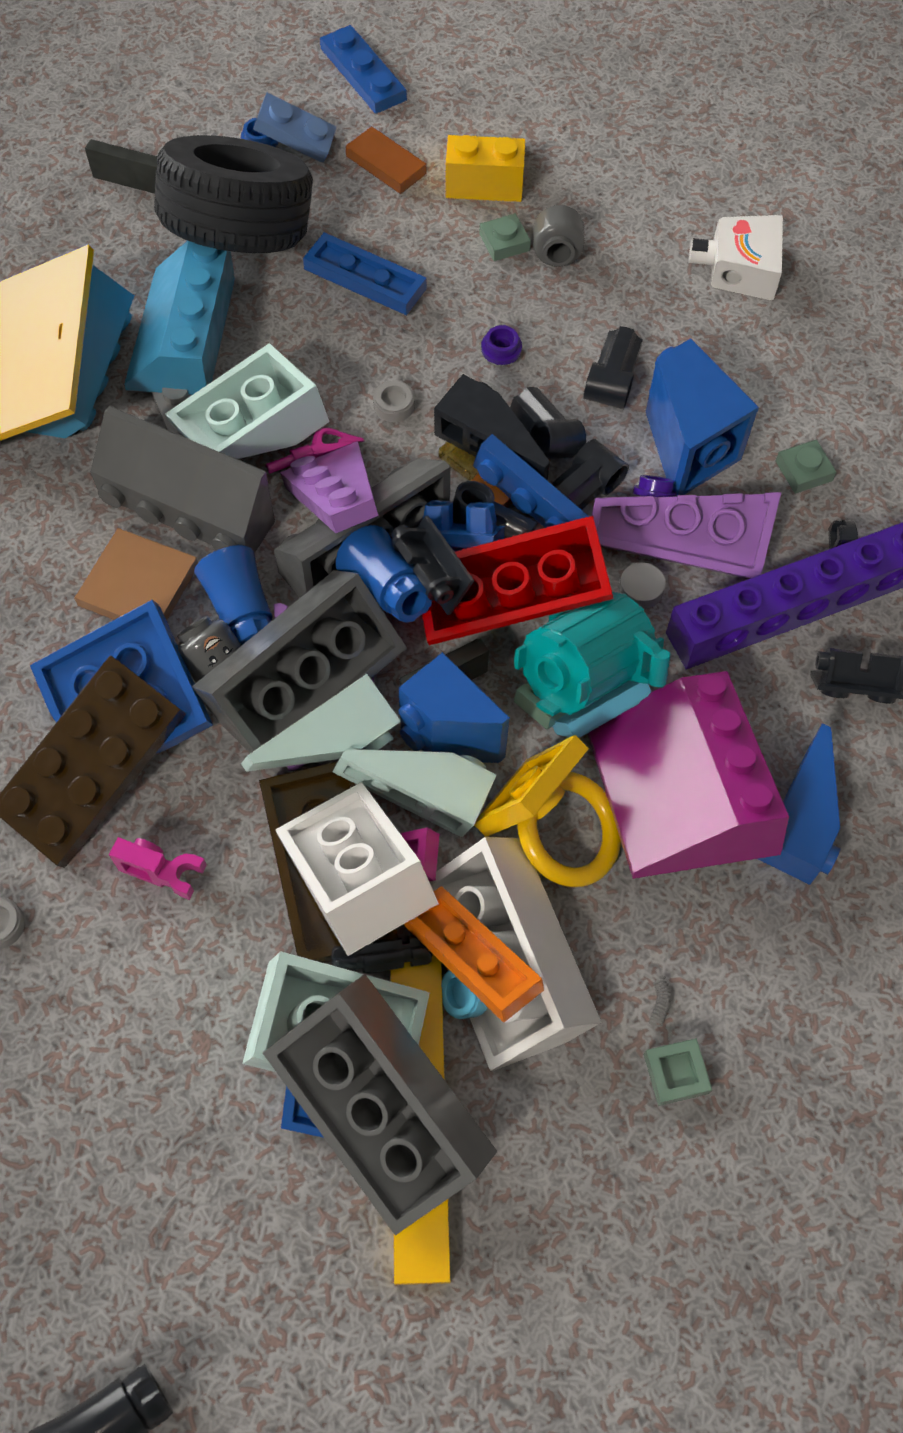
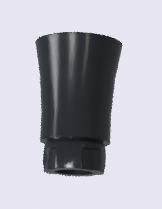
(120, 1407)

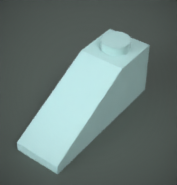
(349, 720)
(429, 784)

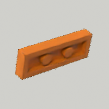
(476, 956)

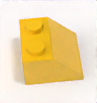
(484, 168)

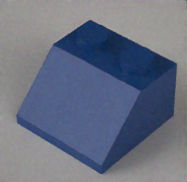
(451, 714)

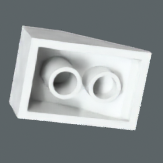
(357, 868)

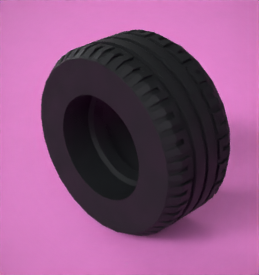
(232, 194)

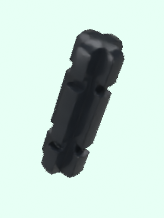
(383, 955)

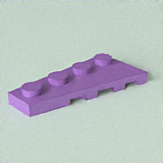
(333, 487)
(702, 532)

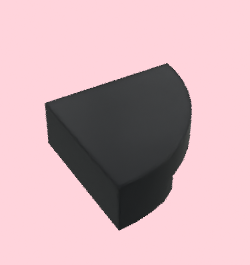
(841, 533)

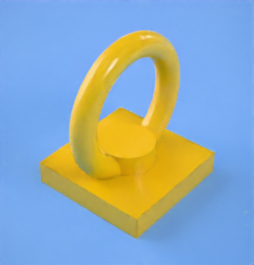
(534, 793)

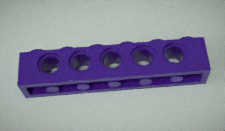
(787, 597)

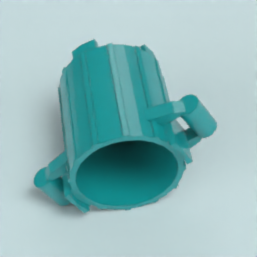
(590, 654)

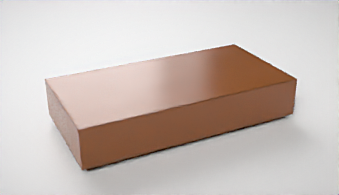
(386, 160)

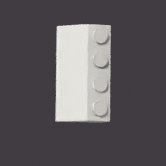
(510, 900)

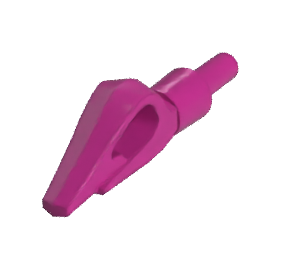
(316, 449)

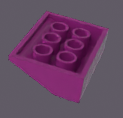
(689, 780)

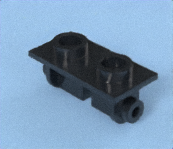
(434, 563)
(843, 675)

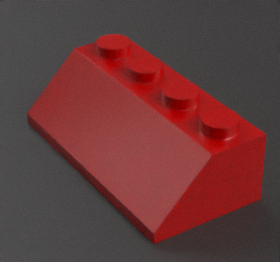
(525, 580)

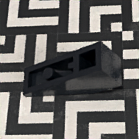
(476, 411)

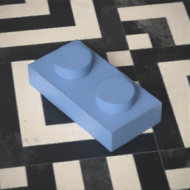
(294, 127)

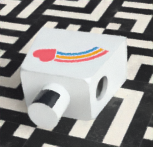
(743, 255)

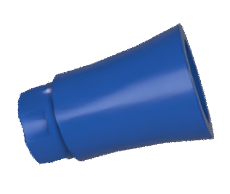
(383, 572)
(235, 589)

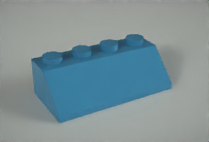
(105, 321)
(183, 321)

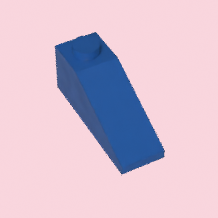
(812, 814)

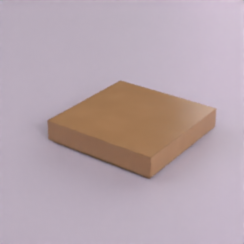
(133, 573)

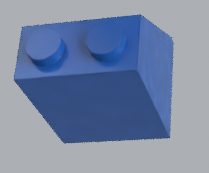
(696, 416)

